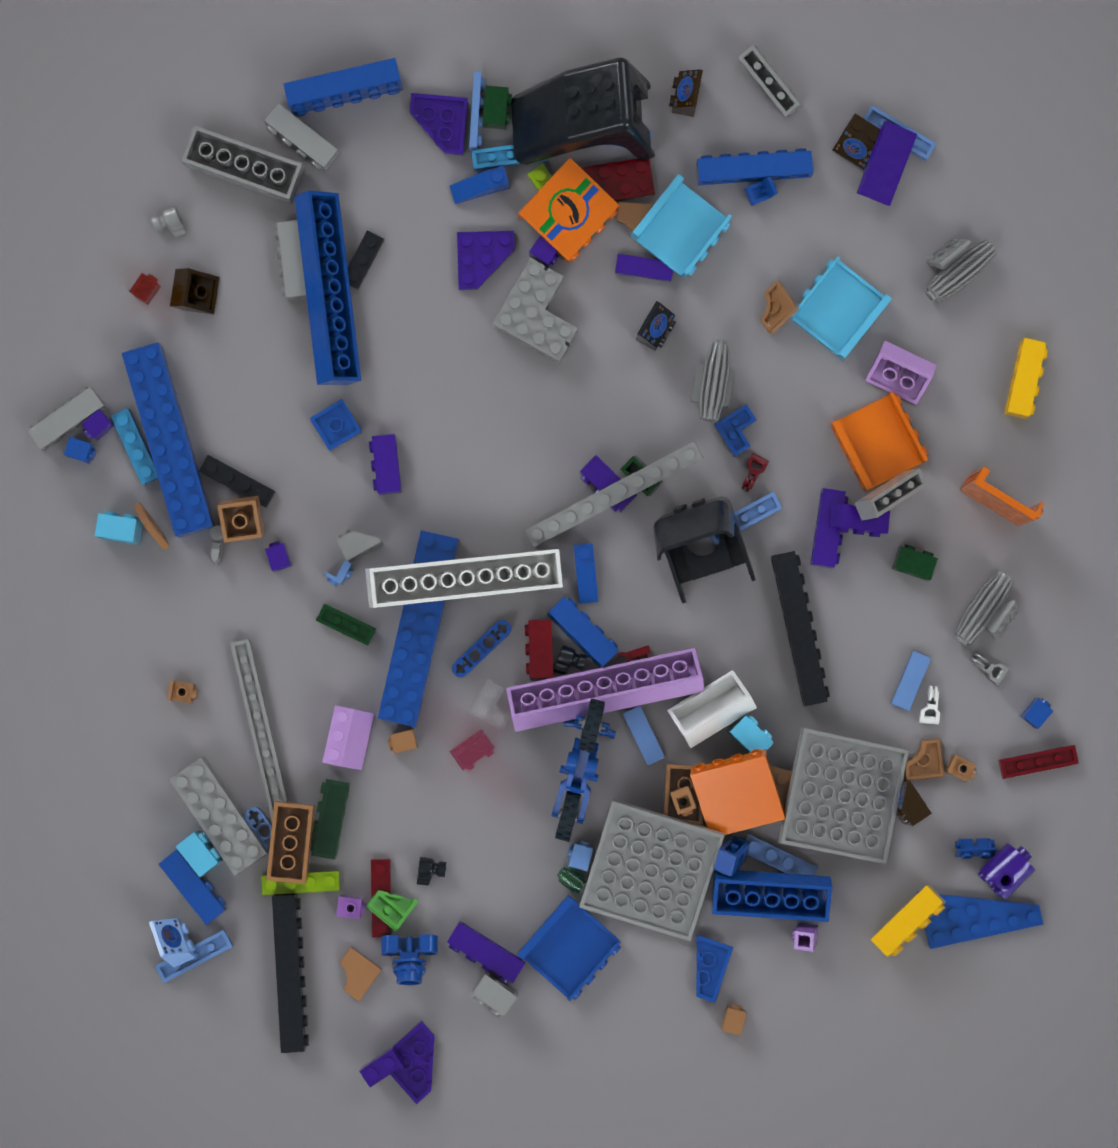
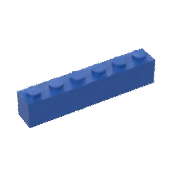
(754, 167)

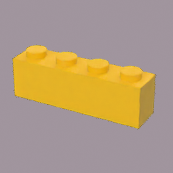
(1025, 378)

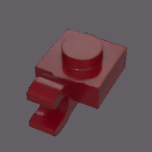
(639, 653)

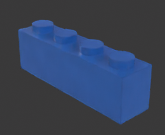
(583, 632)
(193, 888)

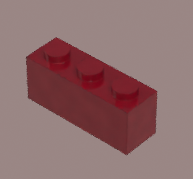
(539, 649)

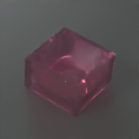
(472, 750)

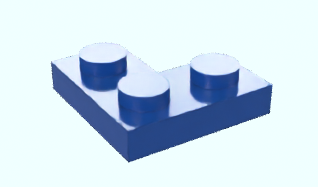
(731, 427)

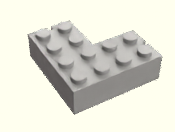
(526, 314)

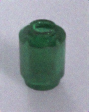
(571, 879)

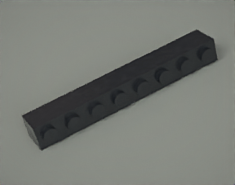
(799, 628)
(289, 973)

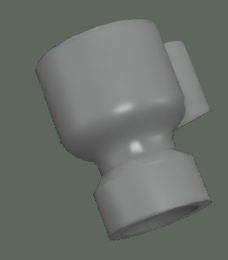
(171, 219)

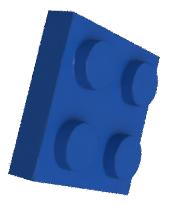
(335, 425)

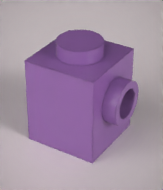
(350, 907)
(805, 937)

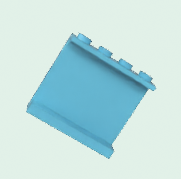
(680, 228)

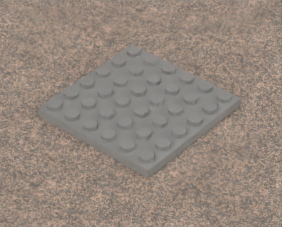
(843, 796)
(651, 870)

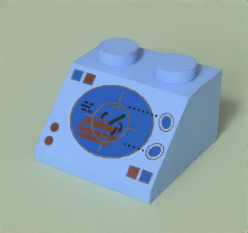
(172, 941)

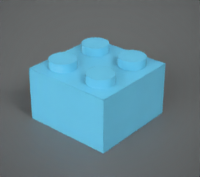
(120, 529)
(750, 735)
(199, 853)

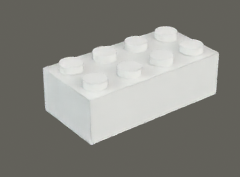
(712, 710)

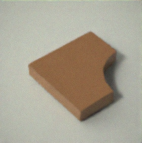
(632, 214)
(779, 307)
(151, 526)
(927, 761)
(359, 972)

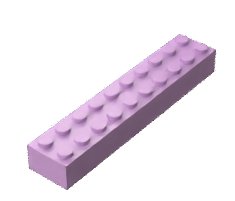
(616, 685)

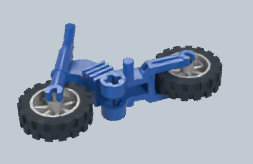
(580, 768)

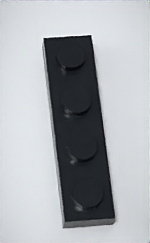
(236, 480)

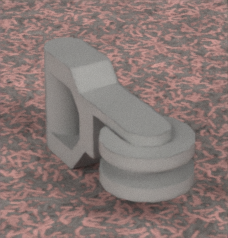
(216, 551)
(999, 677)

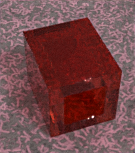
(145, 288)

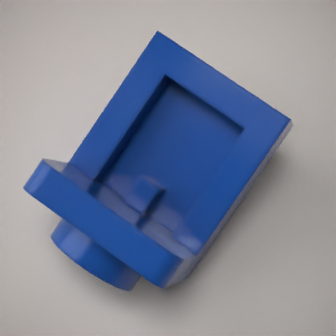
(761, 191)

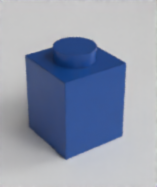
(80, 450)
(1037, 712)

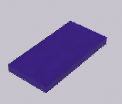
(886, 163)

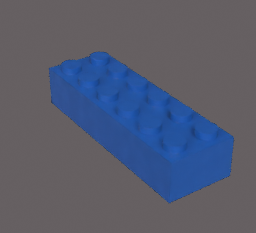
(343, 87)
(772, 895)

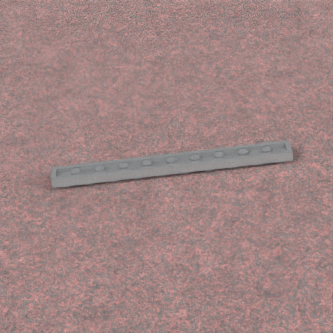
(614, 494)
(259, 723)

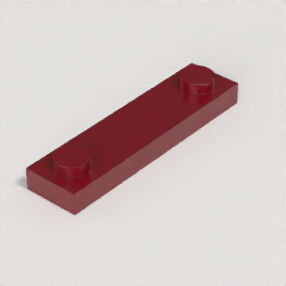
(1038, 761)
(380, 882)

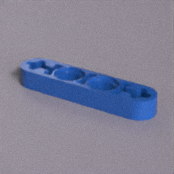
(484, 651)

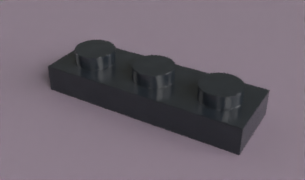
(364, 258)

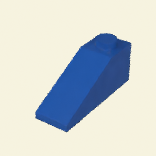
(480, 185)
(585, 573)

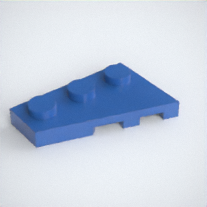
(711, 966)

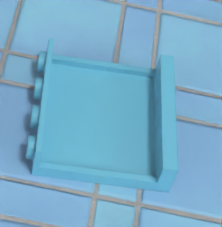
(839, 308)

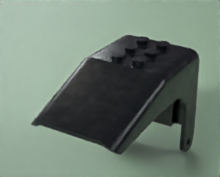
(582, 111)
(695, 523)

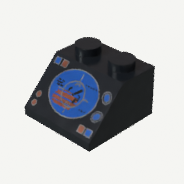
(656, 326)

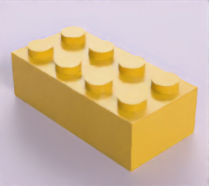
(908, 920)

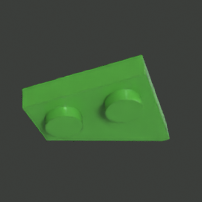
(391, 908)

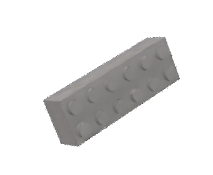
(243, 164)
(218, 815)

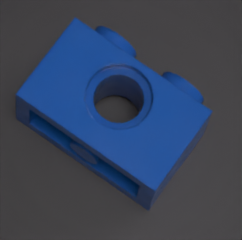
(732, 855)

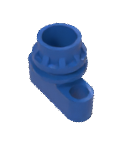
(409, 967)

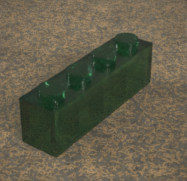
(331, 818)

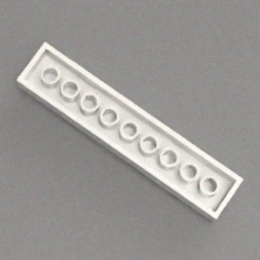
(463, 578)

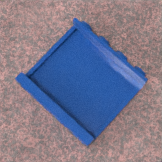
(570, 948)

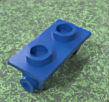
(983, 848)

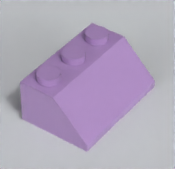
(901, 372)
(348, 737)

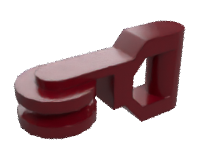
(759, 460)

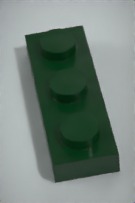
(346, 624)

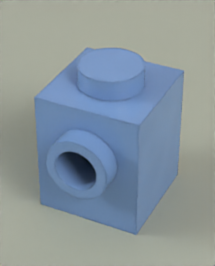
(580, 855)

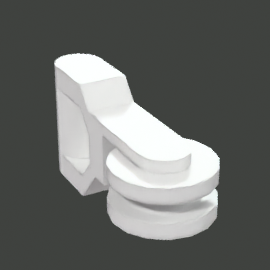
(932, 693)

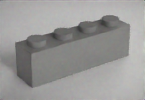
(770, 80)
(302, 137)
(291, 259)
(65, 419)
(890, 494)

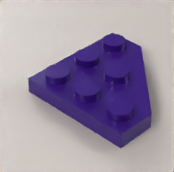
(442, 120)
(481, 256)
(417, 1053)

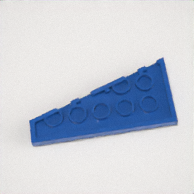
(978, 918)

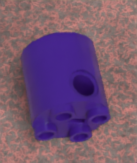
(1007, 870)

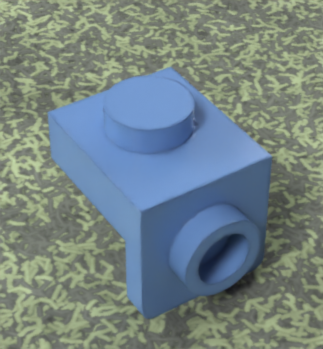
(344, 573)

